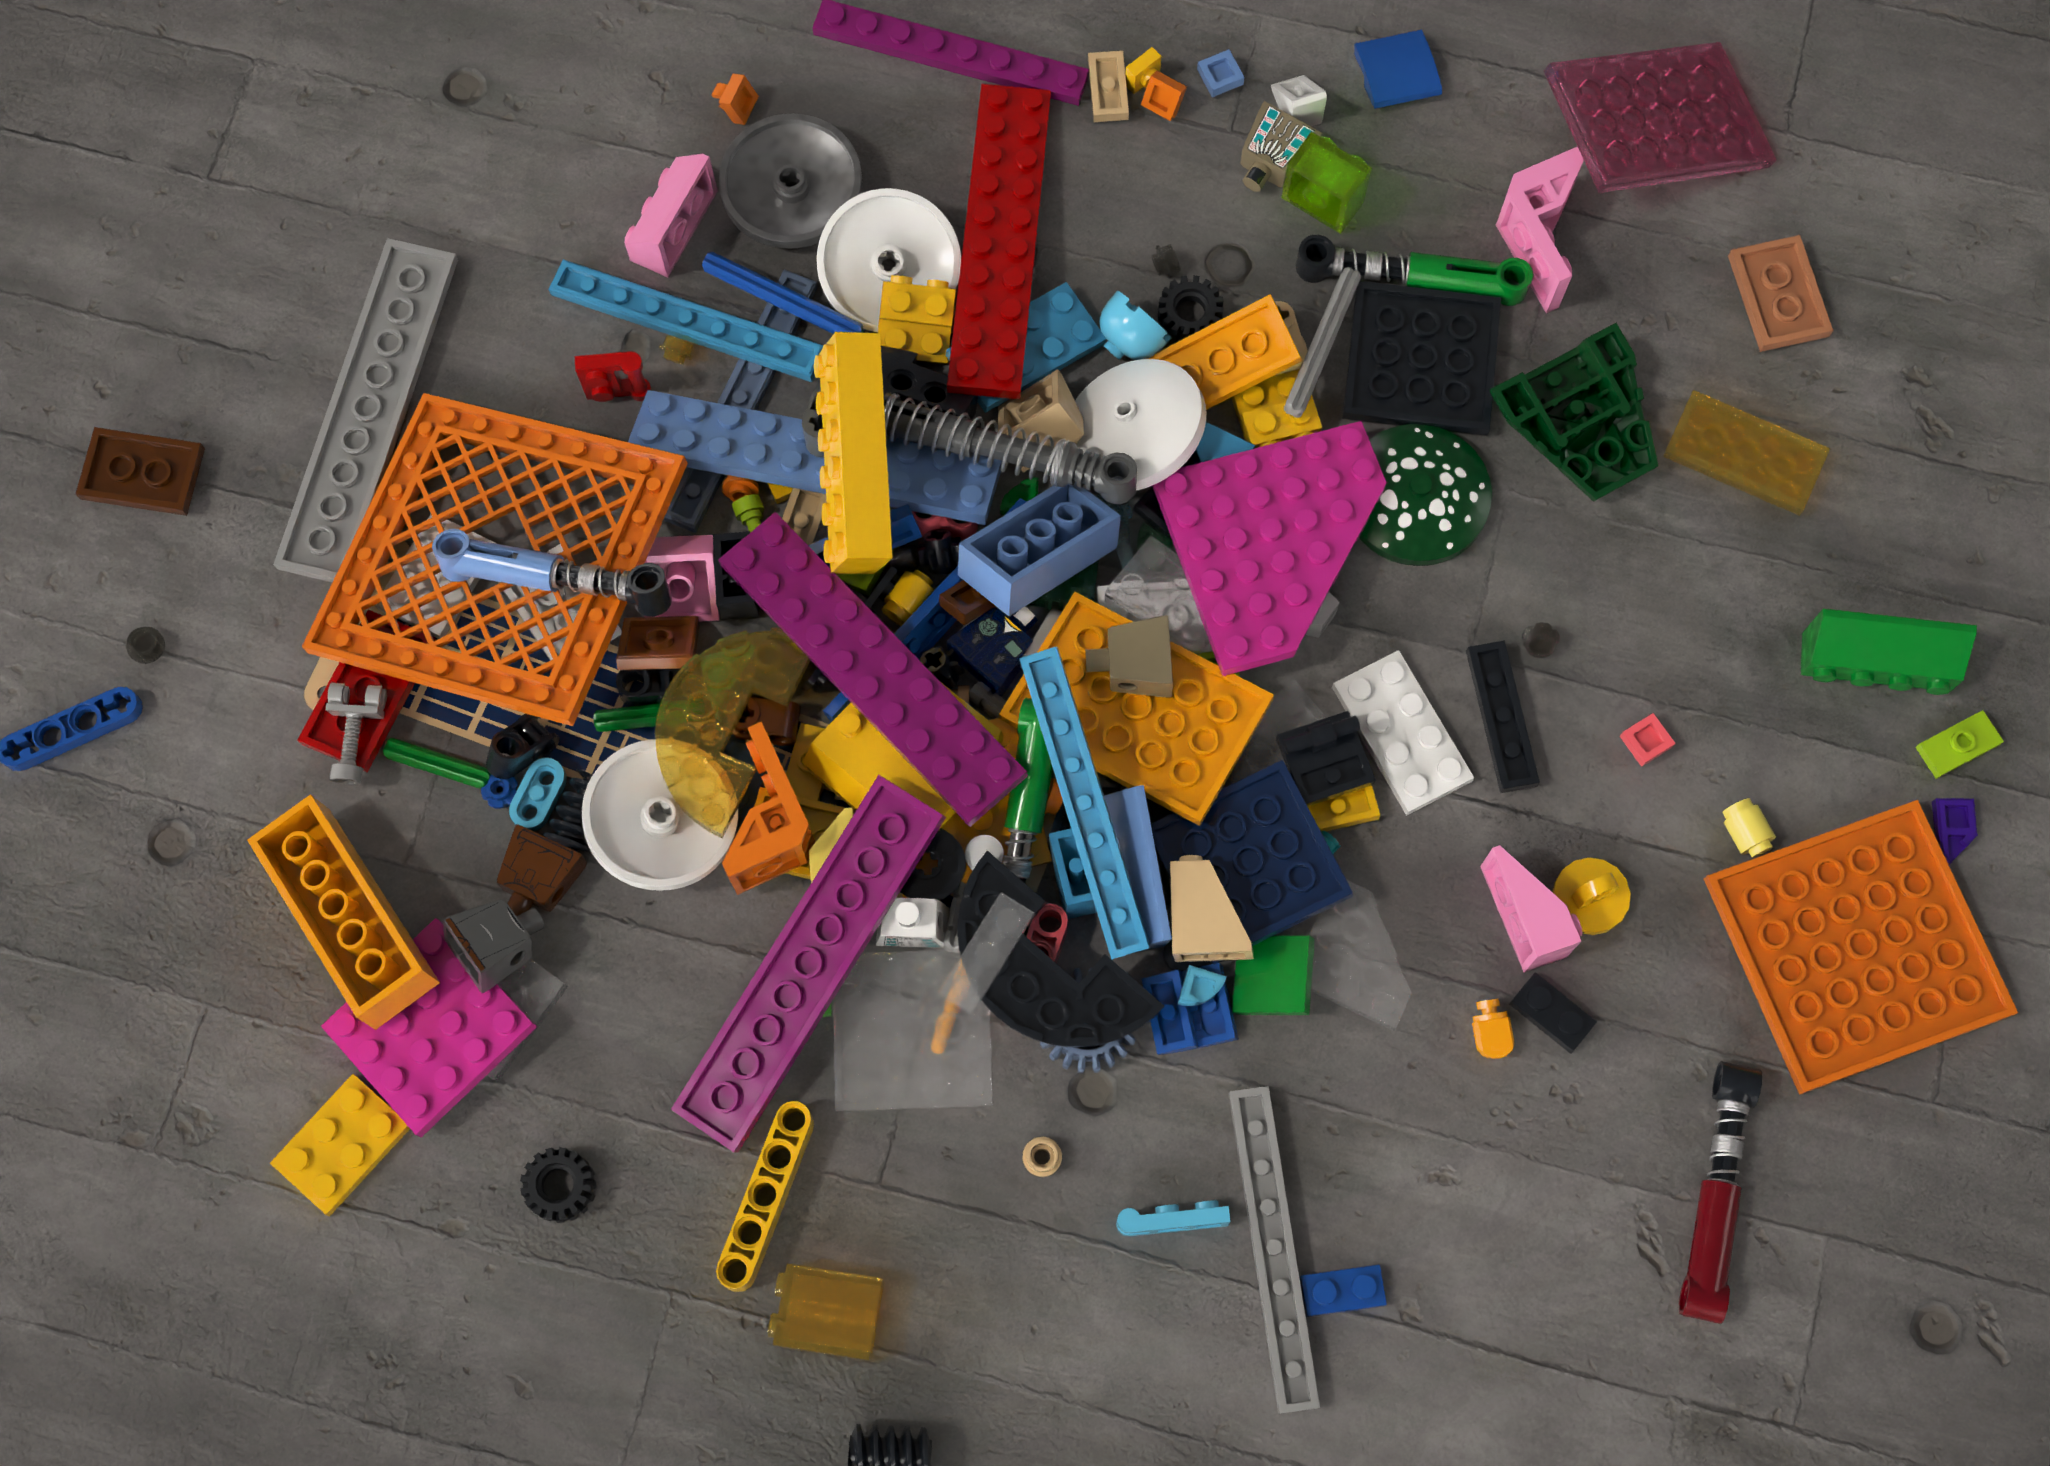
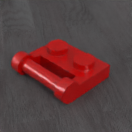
(602, 380)

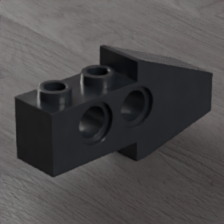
(921, 384)

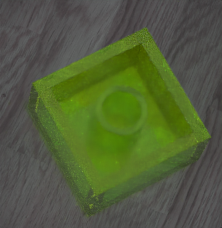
(1326, 182)

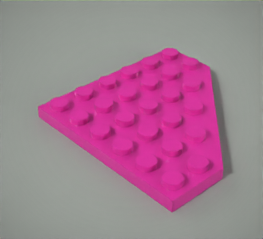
(1269, 537)

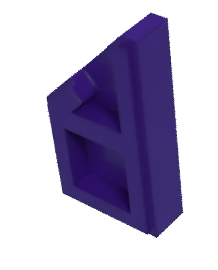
(1954, 825)

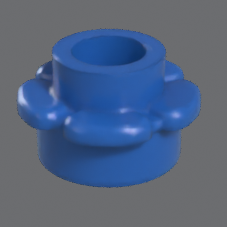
(502, 799)

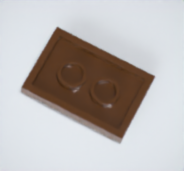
(140, 471)

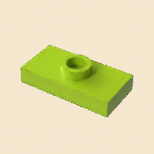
(1959, 744)

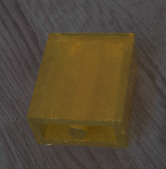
(826, 1312)

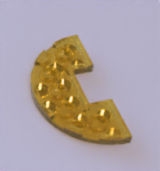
(703, 712)

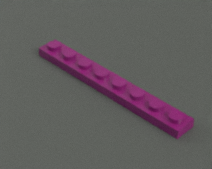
(949, 51)

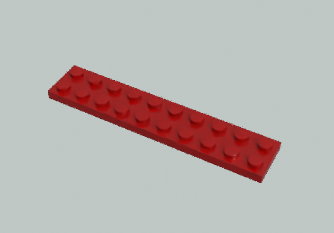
(999, 242)

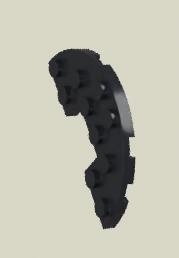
(1035, 992)

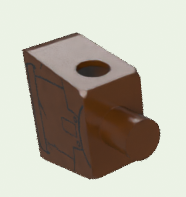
(537, 871)

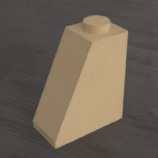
(1203, 915)

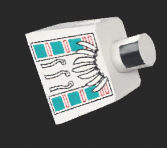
(914, 923)

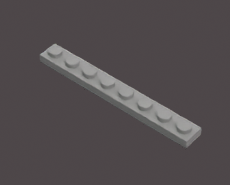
(1274, 1250)

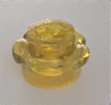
(676, 349)

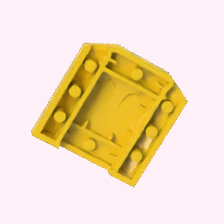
(853, 754)

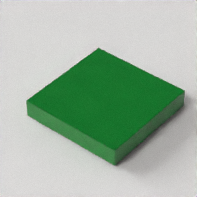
(1276, 979)

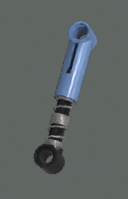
(467, 558)

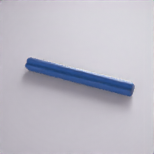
(778, 295)

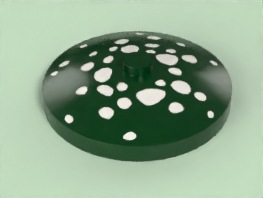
(1432, 496)

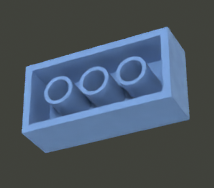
(1038, 546)

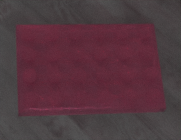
(1659, 116)

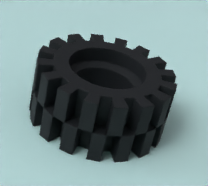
(1189, 291)
(535, 1177)

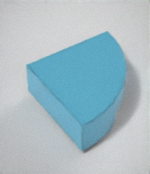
(1199, 986)

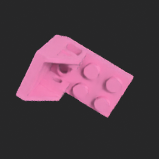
(1530, 217)

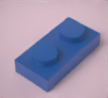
(1343, 1290)

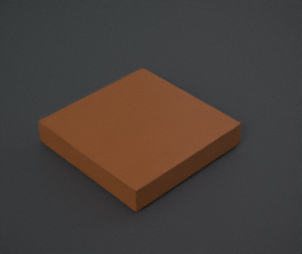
(657, 642)

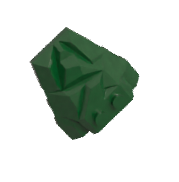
(1585, 413)

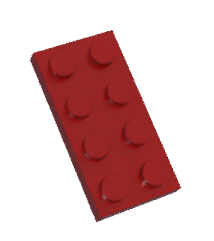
(326, 732)

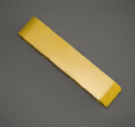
(765, 1216)

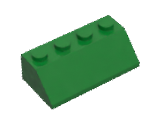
(1886, 651)

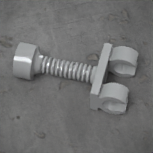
(346, 770)

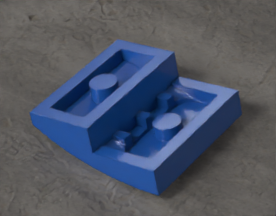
(1398, 69)
(1189, 1027)

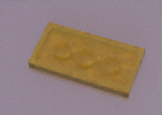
(1746, 452)

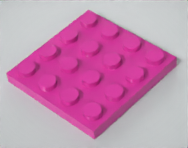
(438, 1043)

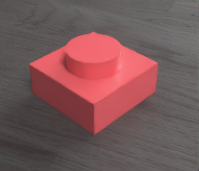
(1647, 739)

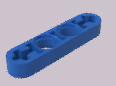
(68, 722)

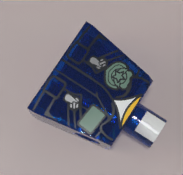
(993, 645)

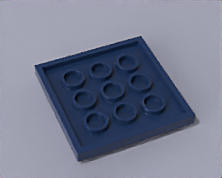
(1262, 852)

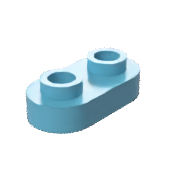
(536, 795)

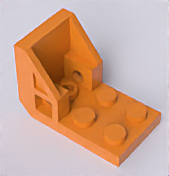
(762, 847)

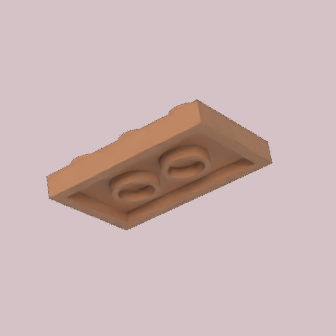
(1780, 293)

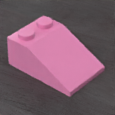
(1531, 913)

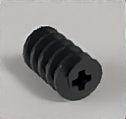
(570, 829)
(889, 1450)

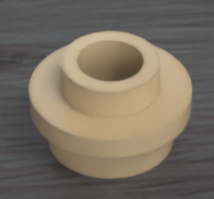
(1042, 1144)

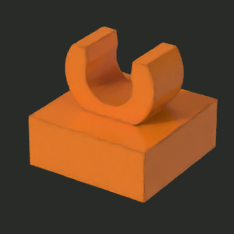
(1163, 95)
(736, 98)

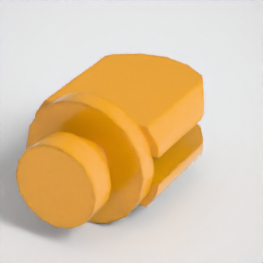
(1492, 1030)

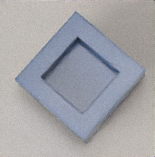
(1220, 73)

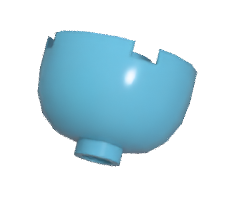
(1130, 330)

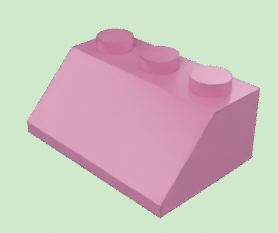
(672, 214)

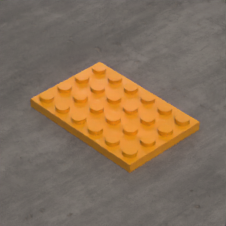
(1170, 745)

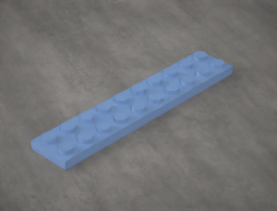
(774, 452)

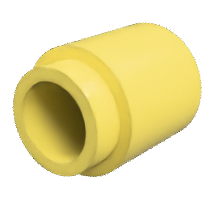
(1748, 828)

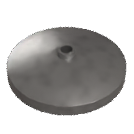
(788, 179)

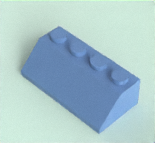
(1135, 837)

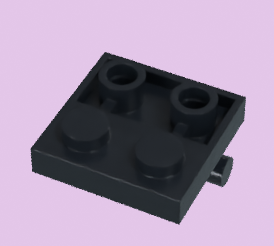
(1326, 758)

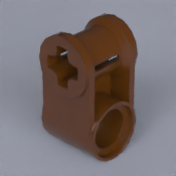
(778, 720)

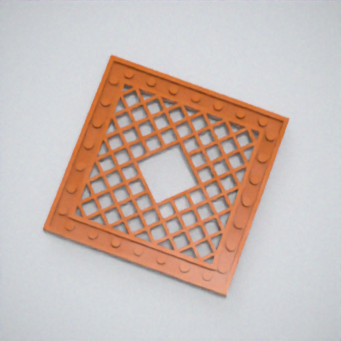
(432, 428)

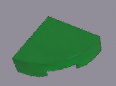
(1025, 490)

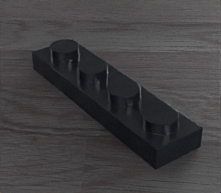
(1502, 717)

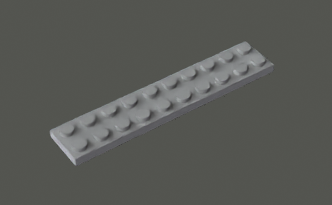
(366, 407)

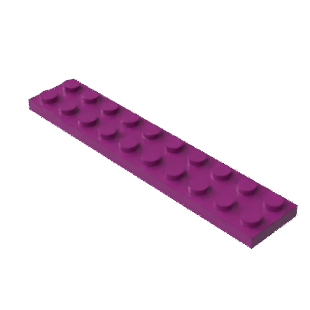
(873, 669)
(808, 963)

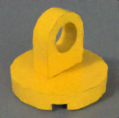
(1594, 893)

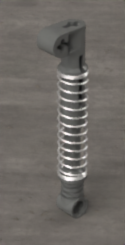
(968, 437)

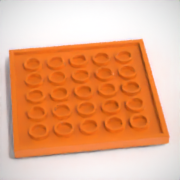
(1859, 946)

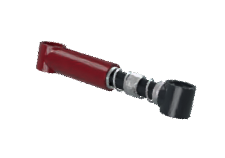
(1705, 1287)

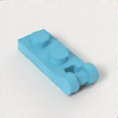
(1169, 1219)

